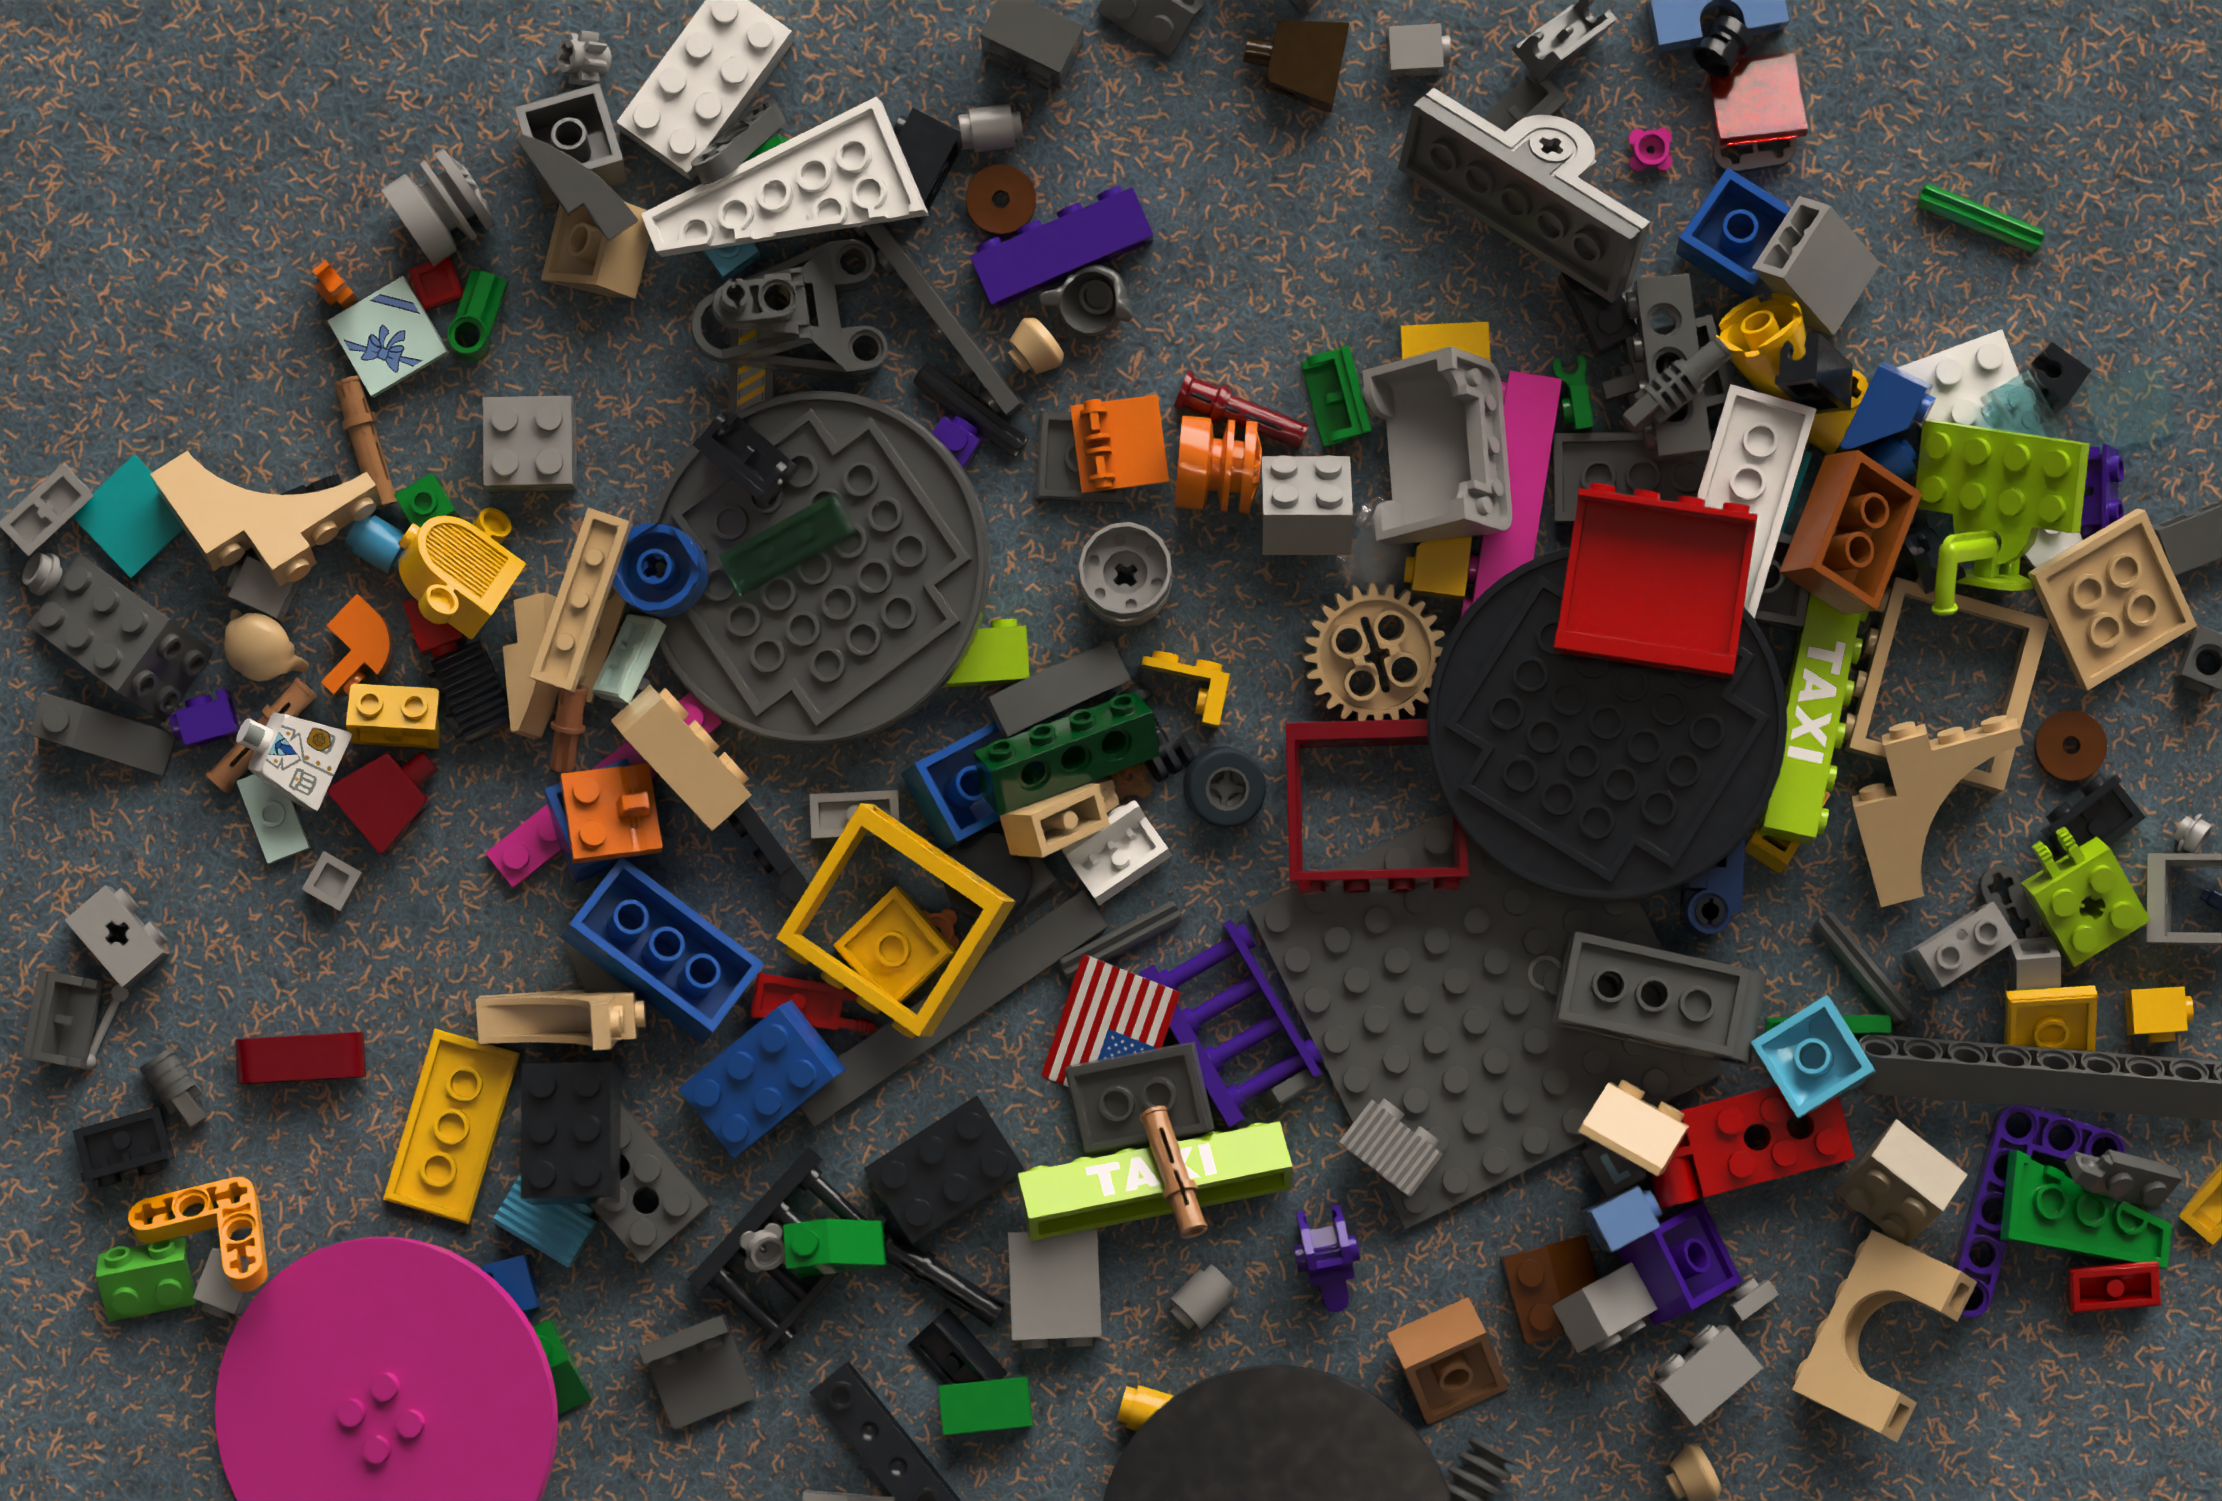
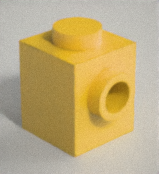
(2158, 1012)

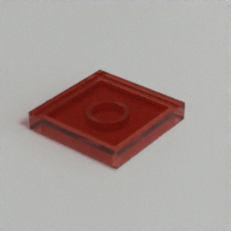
(1759, 101)

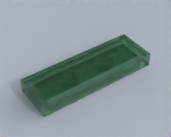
(787, 544)

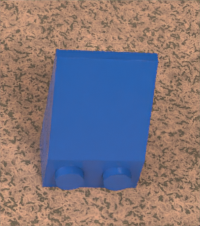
(949, 789)

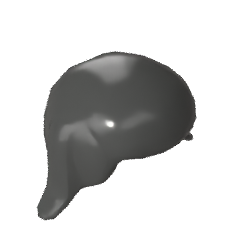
(1090, 300)

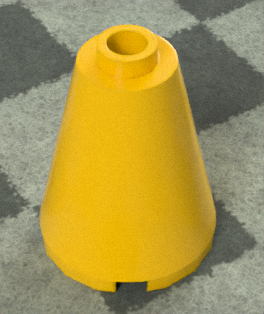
(1756, 336)

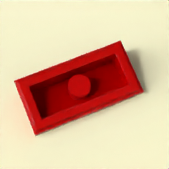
(2113, 1287)

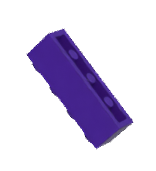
(1054, 250)

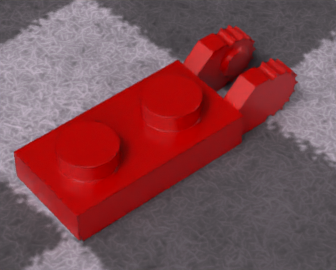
(817, 1001)

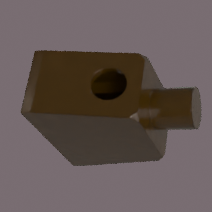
(1302, 60)

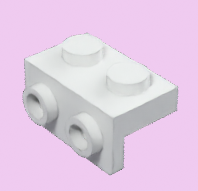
(1117, 853)

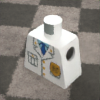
(294, 755)

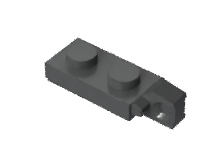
(2124, 1177)

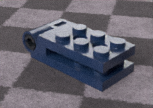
(1718, 890)

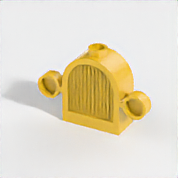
(459, 568)

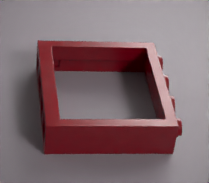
(1359, 881)

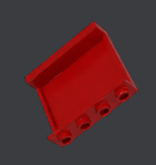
(1656, 581)

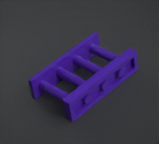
(1187, 1023)

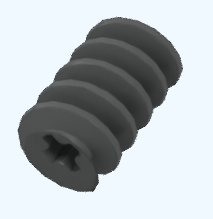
(1478, 1473)

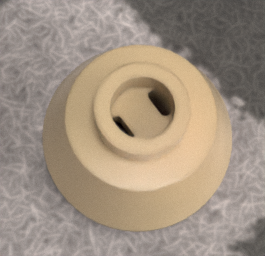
(1034, 347)
(1693, 1476)

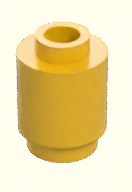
(1139, 1405)

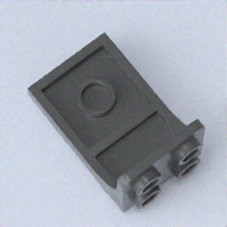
(121, 638)

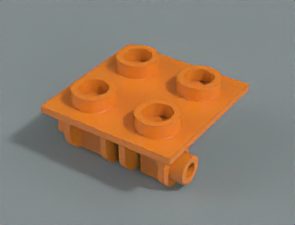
(1119, 443)

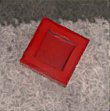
(436, 284)

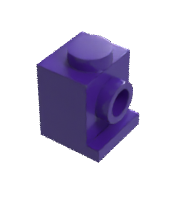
(960, 438)
(205, 720)

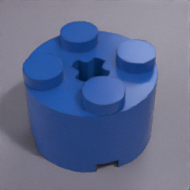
(684, 575)

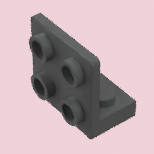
(698, 1371)

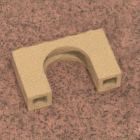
(1881, 1275)

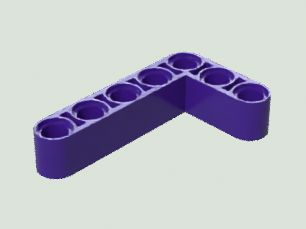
(1989, 1186)

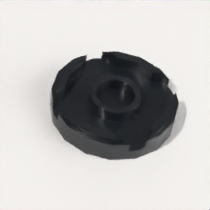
(991, 860)

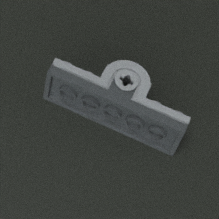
(1528, 188)

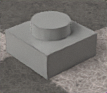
(332, 881)
(1752, 1297)

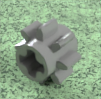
(583, 58)

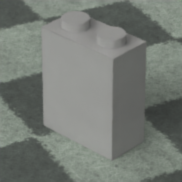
(1817, 264)
(1055, 1289)

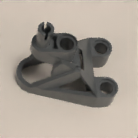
(743, 307)

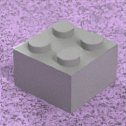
(529, 443)
(1306, 505)
(1706, 1373)

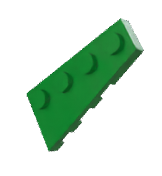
(2056, 1214)

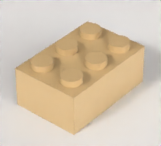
(683, 755)

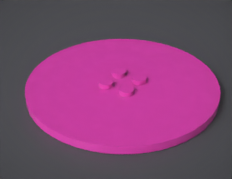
(385, 1382)

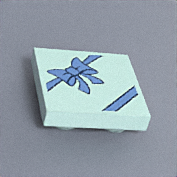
(388, 336)

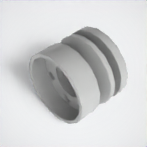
(439, 206)
(1125, 549)

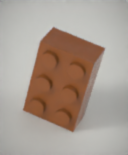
(1851, 532)

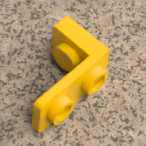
(1210, 700)

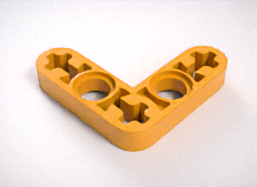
(227, 1217)

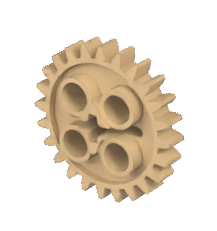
(1336, 667)

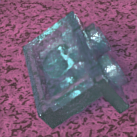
(2021, 409)

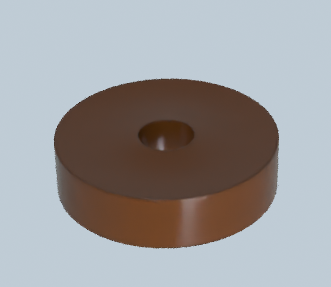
(995, 180)
(2087, 734)

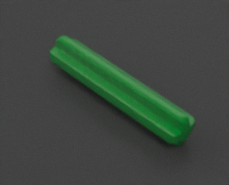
(1980, 218)

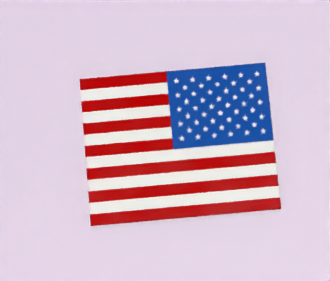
(1108, 1017)

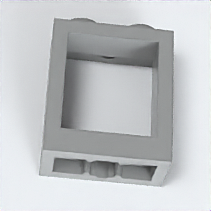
(2160, 898)
(1960, 946)

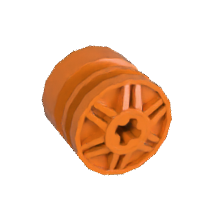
(1217, 465)

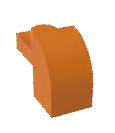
(369, 642)

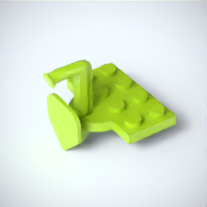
(1999, 497)

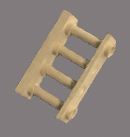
(586, 607)

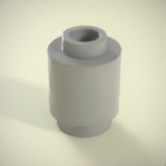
(990, 128)
(1201, 1298)

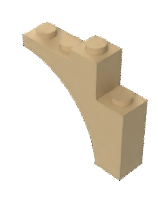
(279, 528)
(1923, 774)
(560, 1017)

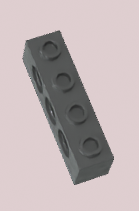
(1671, 297)

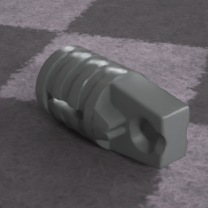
(175, 1086)

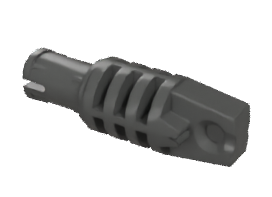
(1675, 386)

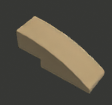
(528, 700)

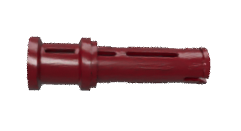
(1290, 434)

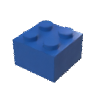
(1732, 232)

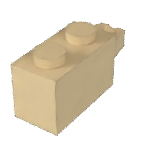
(1059, 819)

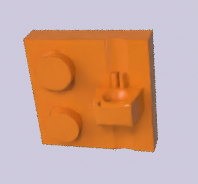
(610, 813)

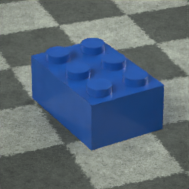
(762, 1079)

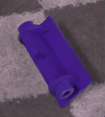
(2103, 475)

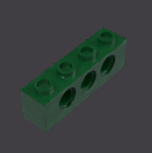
(1066, 753)

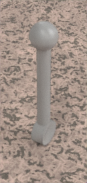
(118, 994)

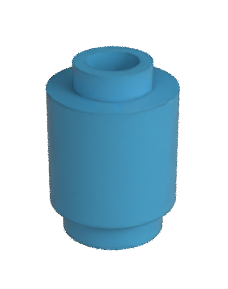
(376, 543)

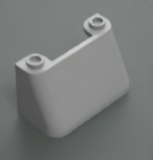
(1441, 447)

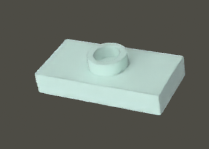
(628, 658)
(273, 819)

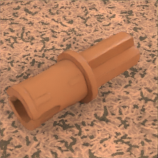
(568, 727)

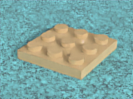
(2112, 599)

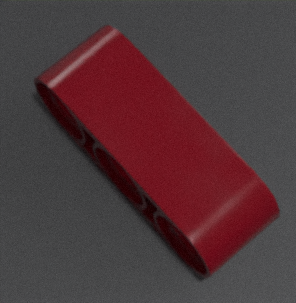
(300, 1058)

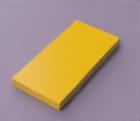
(451, 1126)

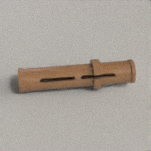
(363, 434)
(224, 773)
(1179, 1188)

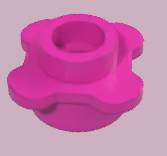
(1659, 141)

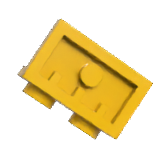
(393, 716)

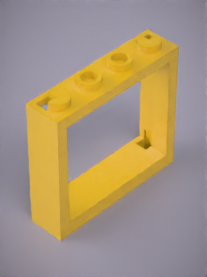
(994, 902)

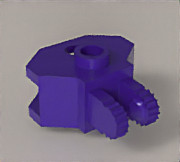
(1327, 1258)

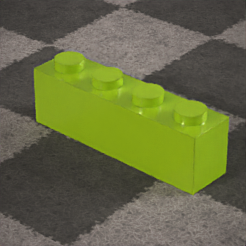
(995, 656)

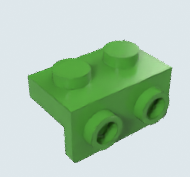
(145, 1279)

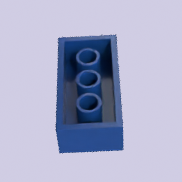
(662, 950)

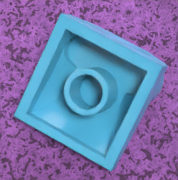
(1813, 1057)

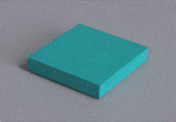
(130, 518)

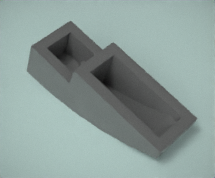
(578, 187)
(1057, 690)

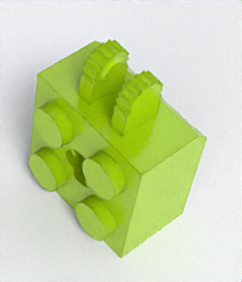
(2061, 886)

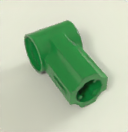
(477, 312)

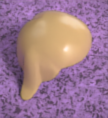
(259, 647)

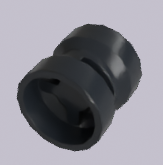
(1720, 50)

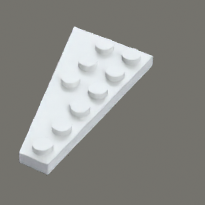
(817, 182)
(1959, 381)

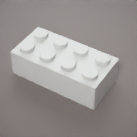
(705, 81)

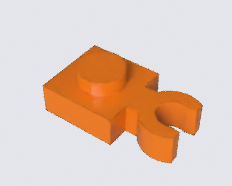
(332, 286)

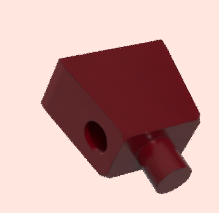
(385, 798)

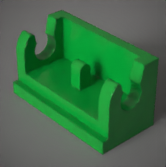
(1336, 396)
(985, 1405)

